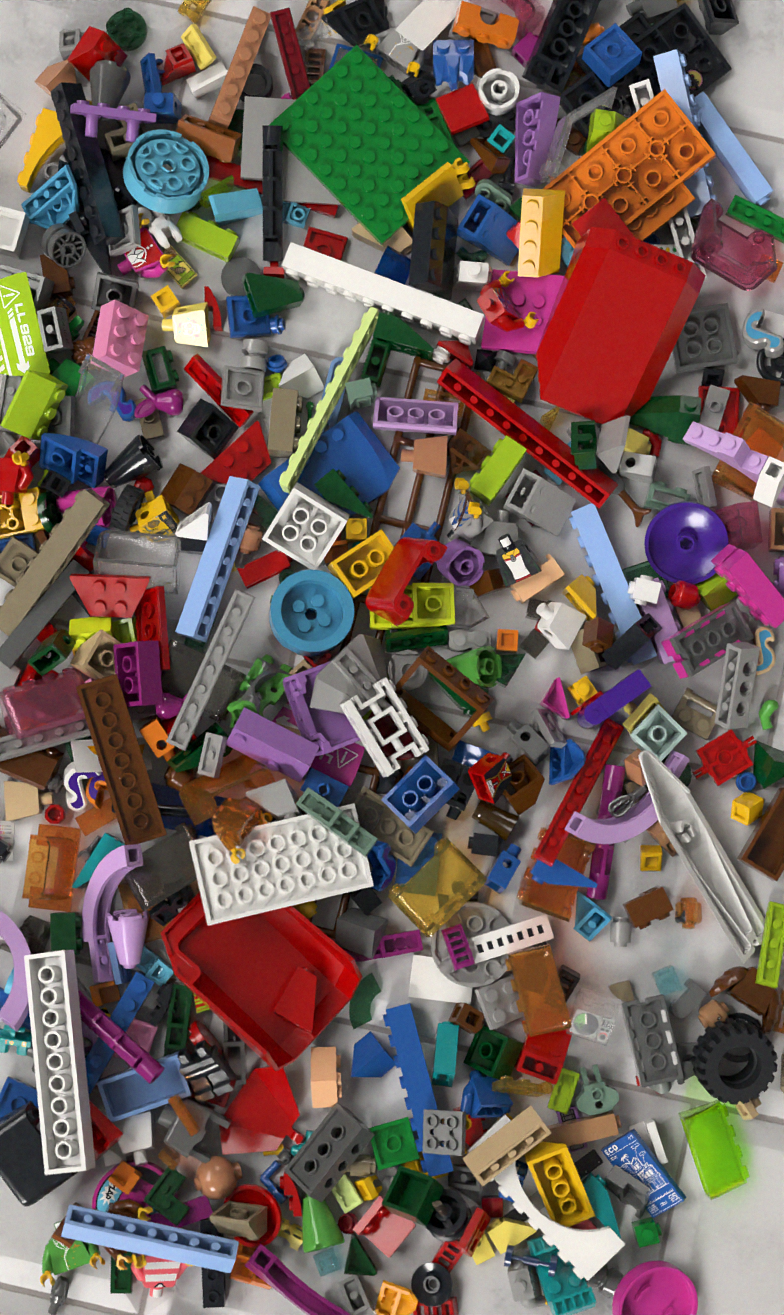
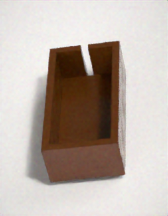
(766, 844)

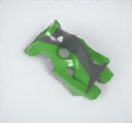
(265, 677)

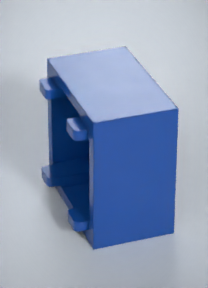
(612, 55)

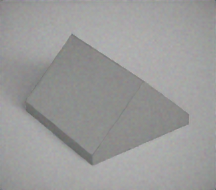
(612, 442)

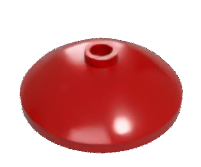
(258, 1196)

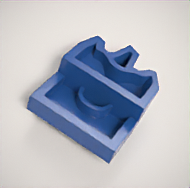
(453, 62)

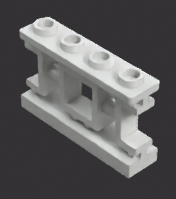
(371, 735)

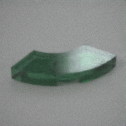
(361, 1001)

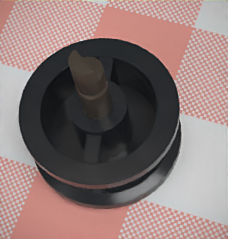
(449, 1217)

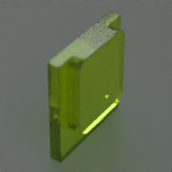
(222, 187)

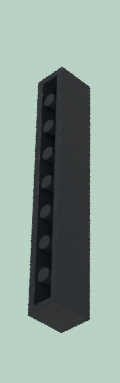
(88, 168)

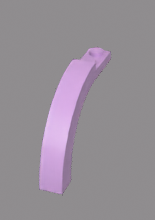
(633, 823)
(98, 903)
(17, 1004)

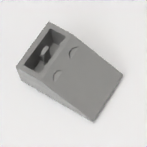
(539, 502)

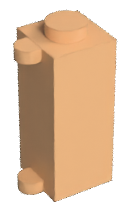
(538, 582)

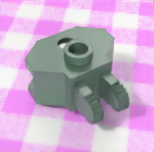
(595, 1091)

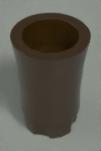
(495, 819)

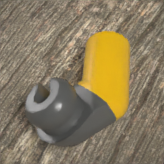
(282, 1153)

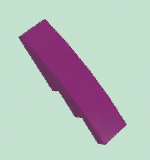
(394, 945)

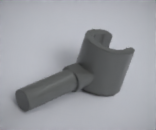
(89, 850)

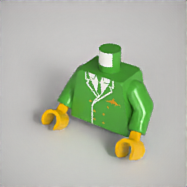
(60, 1258)

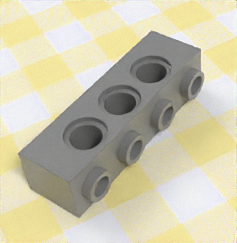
(737, 685)

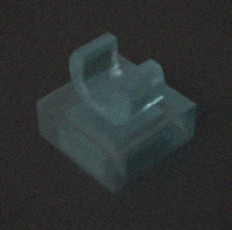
(326, 1262)

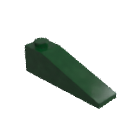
(668, 416)

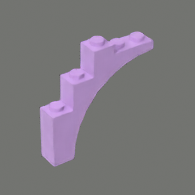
(730, 450)

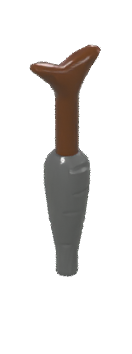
(638, 512)

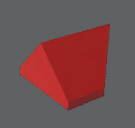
(177, 64)

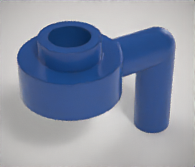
(273, 1188)

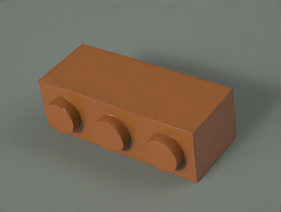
(211, 138)

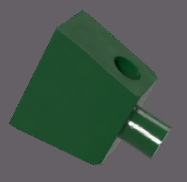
(59, 645)

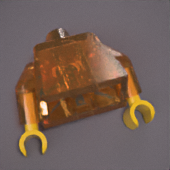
(235, 822)

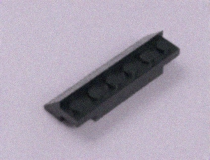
(559, 43)

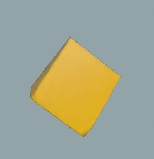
(650, 858)

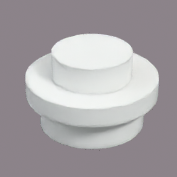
(441, 355)

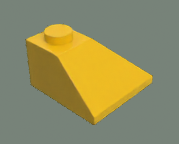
(582, 596)

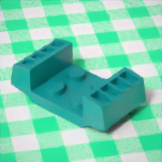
(566, 1291)

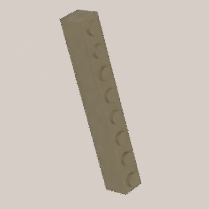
(53, 558)

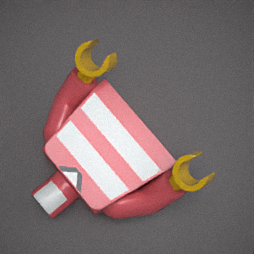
(157, 1272)

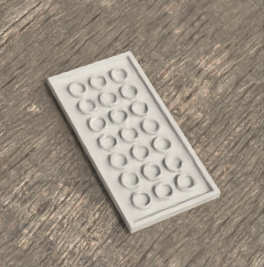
(282, 867)

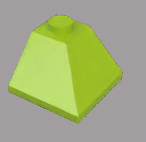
(602, 124)

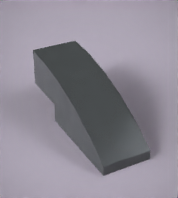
(235, 1054)

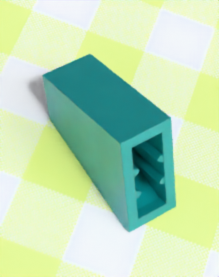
(445, 1054)

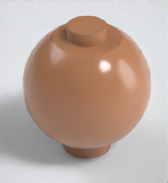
(217, 1177)

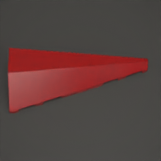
(104, 1132)

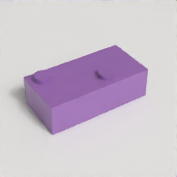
(272, 745)

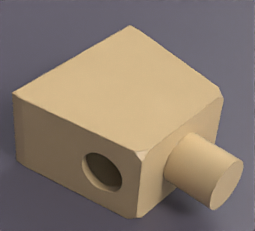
(24, 800)

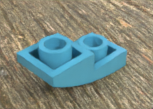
(295, 214)

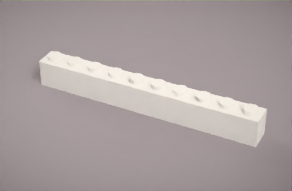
(679, 224)

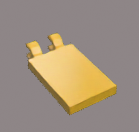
(440, 186)

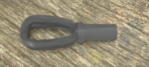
(631, 797)

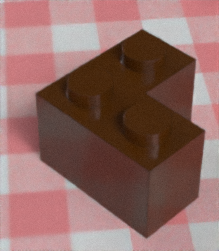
(647, 907)

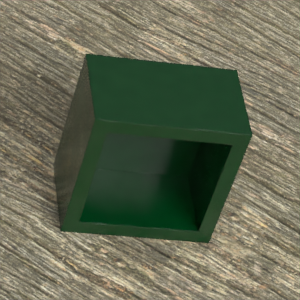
(412, 1195)

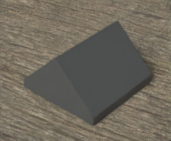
(114, 288)
(360, 932)

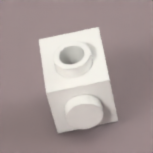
(644, 590)

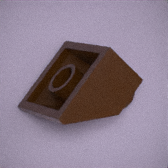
(525, 784)

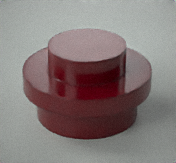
(347, 1222)

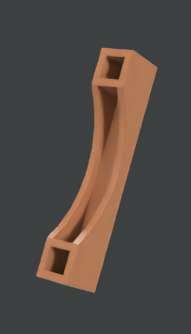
(240, 67)

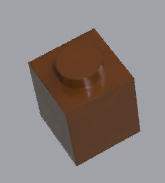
(598, 635)

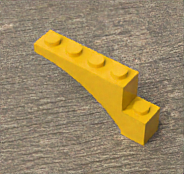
(43, 144)

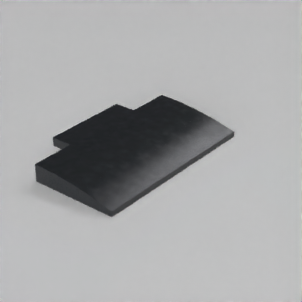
(675, 31)

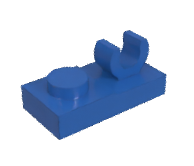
(151, 73)

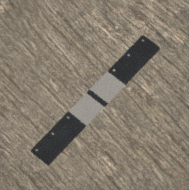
(583, 1166)

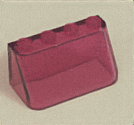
(42, 704)

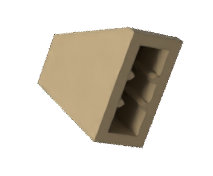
(399, 241)

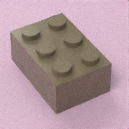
(284, 422)

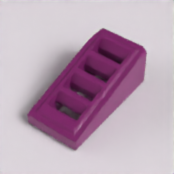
(470, 961)

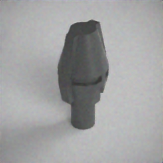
(58, 1294)

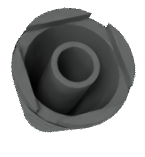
(108, 83)

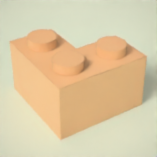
(325, 1079)

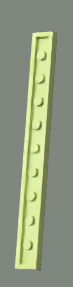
(332, 395)

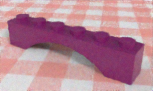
(280, 1278)

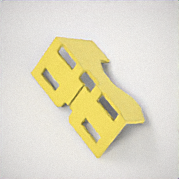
(294, 1242)

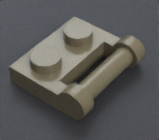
(692, 719)

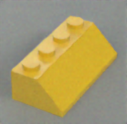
(540, 232)
(559, 1183)

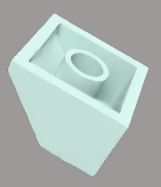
(658, 733)

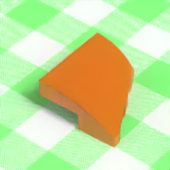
(242, 1273)

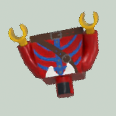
(499, 307)

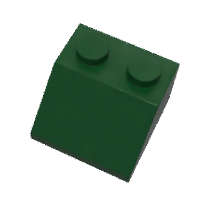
(493, 1053)

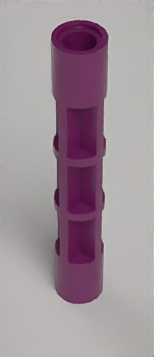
(603, 853)
(119, 1040)

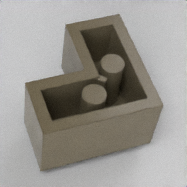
(116, 140)

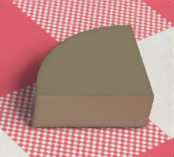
(622, 990)

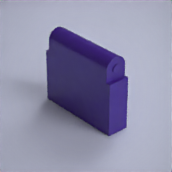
(613, 700)

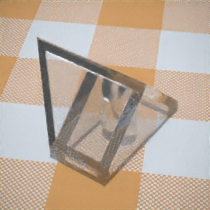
(468, 609)

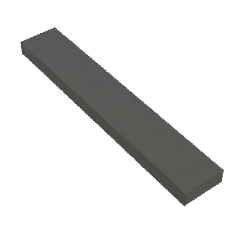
(40, 615)

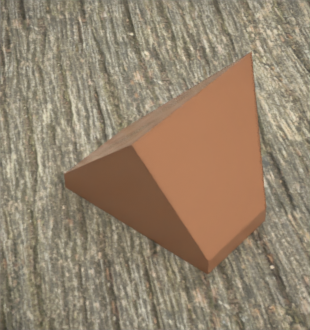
(55, 74)

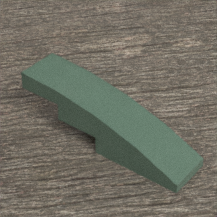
(336, 822)

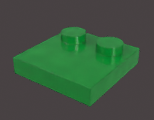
(393, 1143)

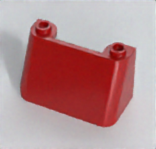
(387, 594)

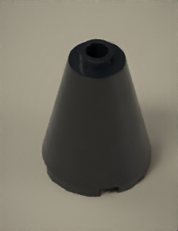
(133, 463)

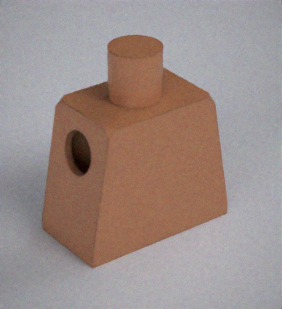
(428, 456)

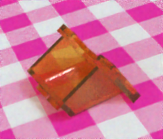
(52, 867)

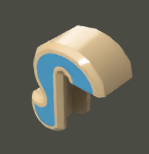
(767, 656)

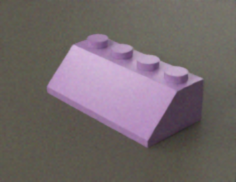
(415, 416)

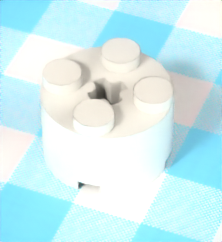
(504, 83)

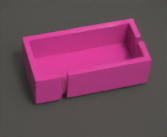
(750, 584)

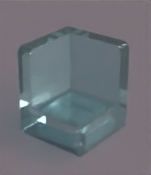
(667, 980)

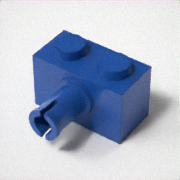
(325, 786)

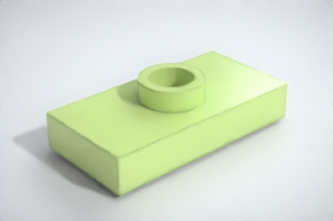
(346, 1194)

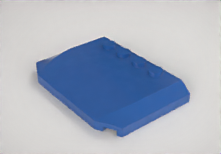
(352, 450)

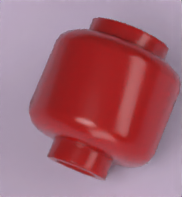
(684, 595)

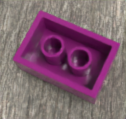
(139, 672)

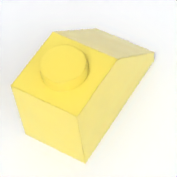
(637, 443)
(508, 1232)

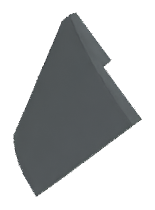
(628, 1189)

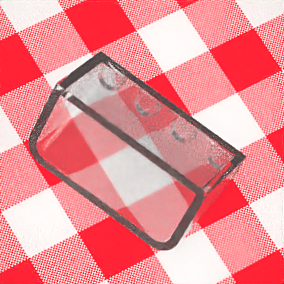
(140, 556)

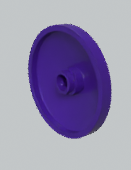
(684, 542)

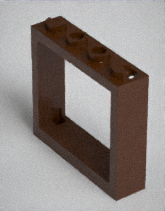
(455, 680)

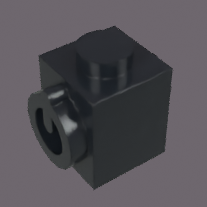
(419, 86)

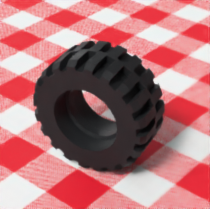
(751, 1078)

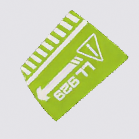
(19, 329)

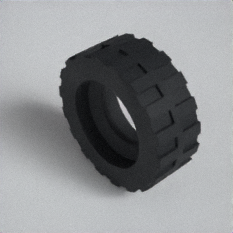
(126, 507)

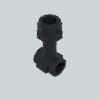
(506, 183)

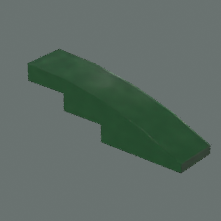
(178, 1019)

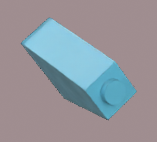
(236, 206)

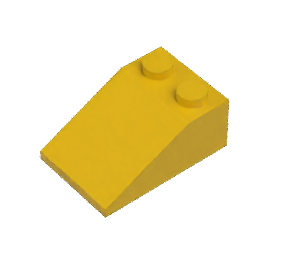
(362, 564)

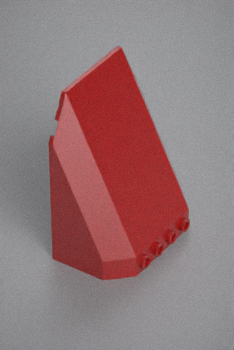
(614, 324)
(246, 966)

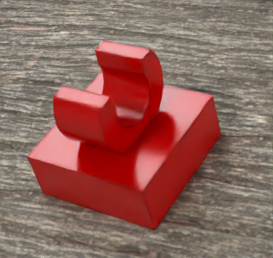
(274, 270)

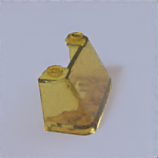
(438, 888)

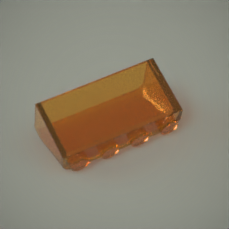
(538, 990)

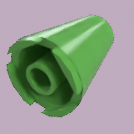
(479, 665)
(319, 1226)

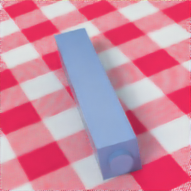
(731, 152)

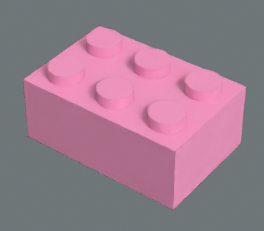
(120, 337)

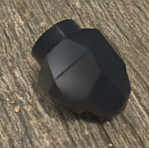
(389, 782)

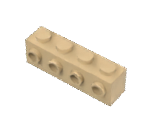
(523, 1129)

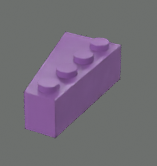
(534, 134)

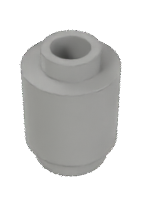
(620, 931)

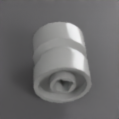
(254, 354)

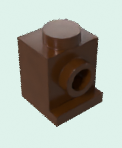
(461, 1012)

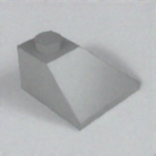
(277, 799)

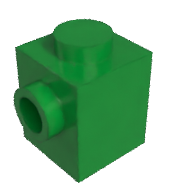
(646, 1232)

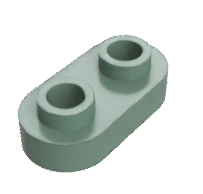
(495, 193)

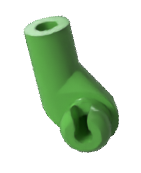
(766, 711)

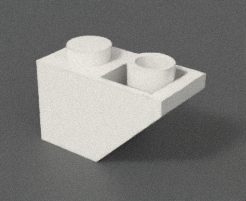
(770, 482)

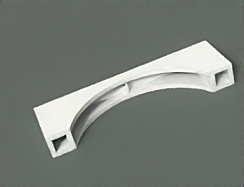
(583, 1248)

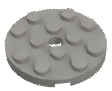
(475, 920)

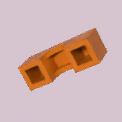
(469, 24)

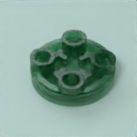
(127, 29)

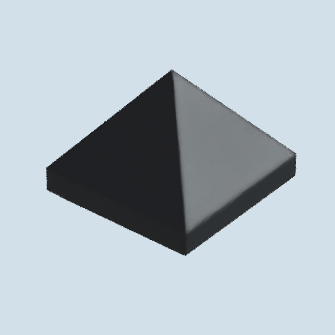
(485, 360)
(712, 377)

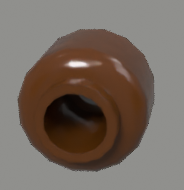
(177, 780)

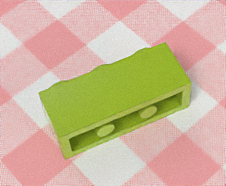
(208, 236)

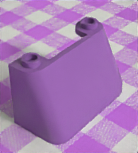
(319, 726)

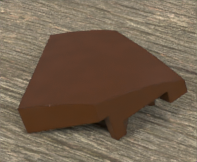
(466, 452)

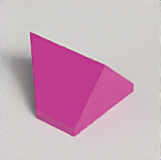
(555, 700)

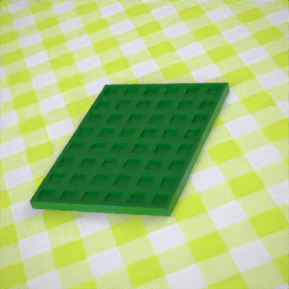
(365, 142)

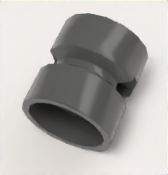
(606, 1280)

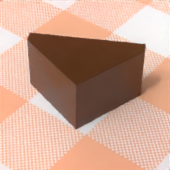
(489, 582)

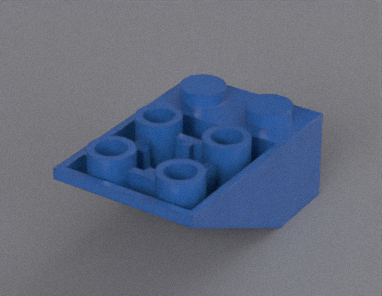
(486, 229)

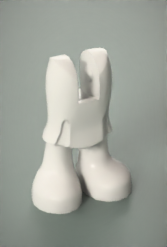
(161, 227)

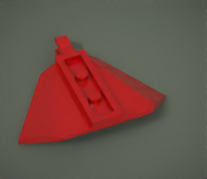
(261, 1114)

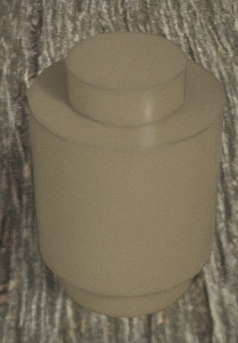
(362, 1166)

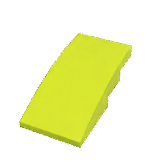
(432, 607)

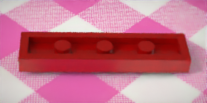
(212, 385)

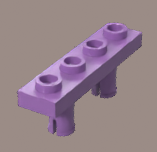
(103, 110)

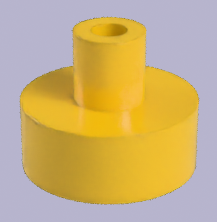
(482, 721)

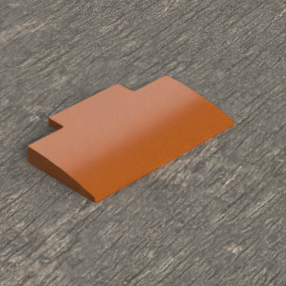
(637, 170)

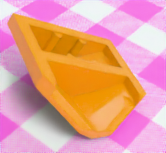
(395, 1300)

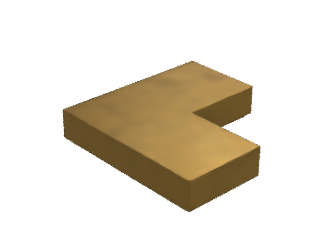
(514, 384)

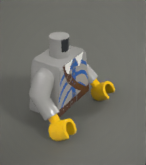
(470, 514)

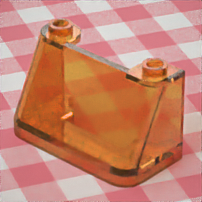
(763, 435)
(199, 793)

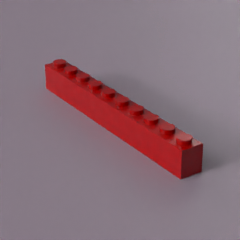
(526, 431)

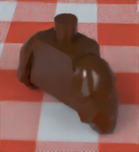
(756, 997)

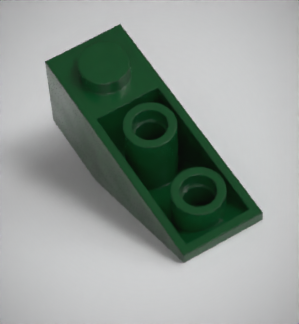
(337, 492)

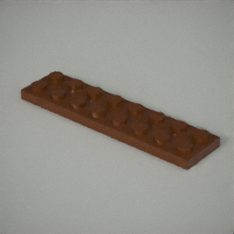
(121, 760)

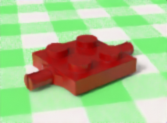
(724, 757)

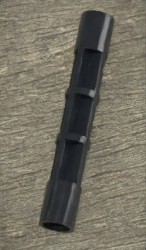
(272, 192)

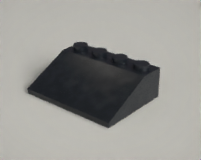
(433, 249)

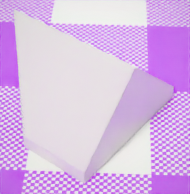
(302, 376)
(197, 524)

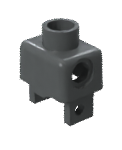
(178, 1136)

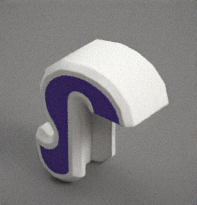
(75, 791)

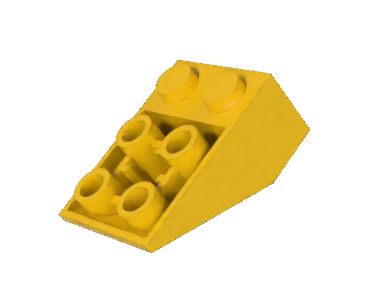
(22, 516)

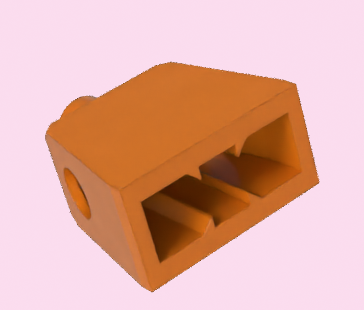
(152, 733)

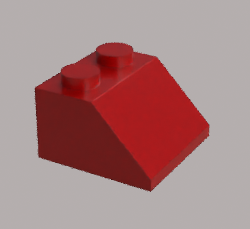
(95, 47)

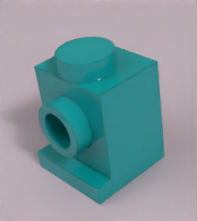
(501, 139)

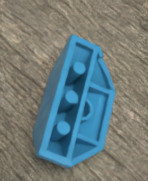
(53, 200)

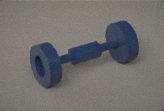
(529, 1260)

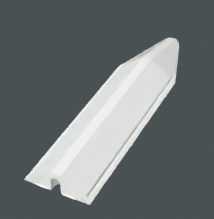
(704, 857)

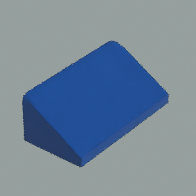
(468, 753)

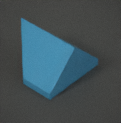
(589, 917)

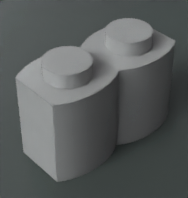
(463, 640)

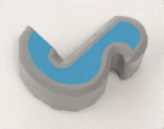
(760, 339)

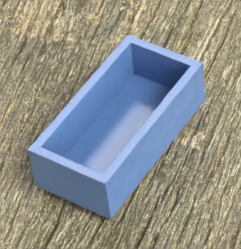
(130, 1094)

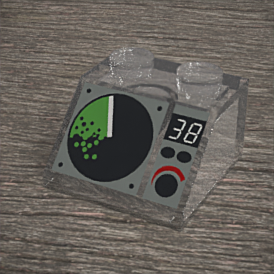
(593, 1016)

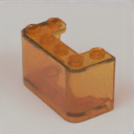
(552, 898)

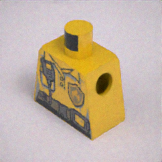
(156, 518)

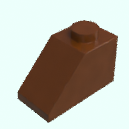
(57, 274)
(759, 391)

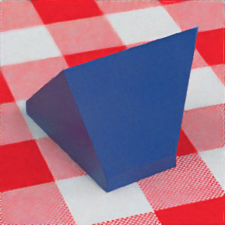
(370, 1058)

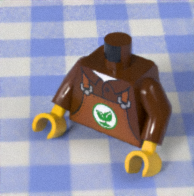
(130, 1209)

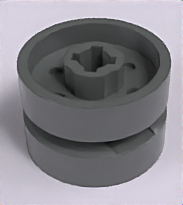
(63, 245)

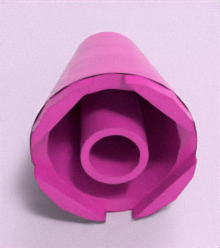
(105, 492)

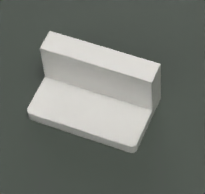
(207, 80)
(649, 1134)

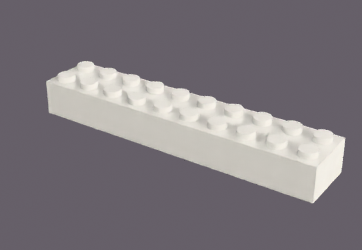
(383, 293)
(59, 1062)

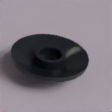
(422, 1286)

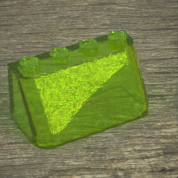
(714, 1148)

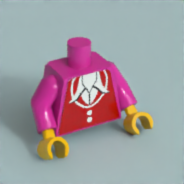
(148, 258)

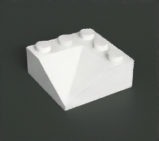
(306, 527)

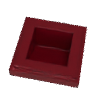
(492, 1205)

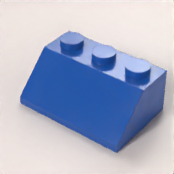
(420, 794)

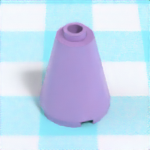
(128, 935)

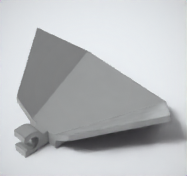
(351, 675)

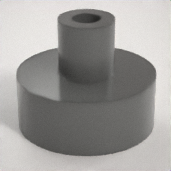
(505, 359)

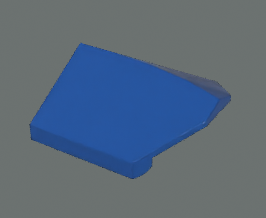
(565, 762)

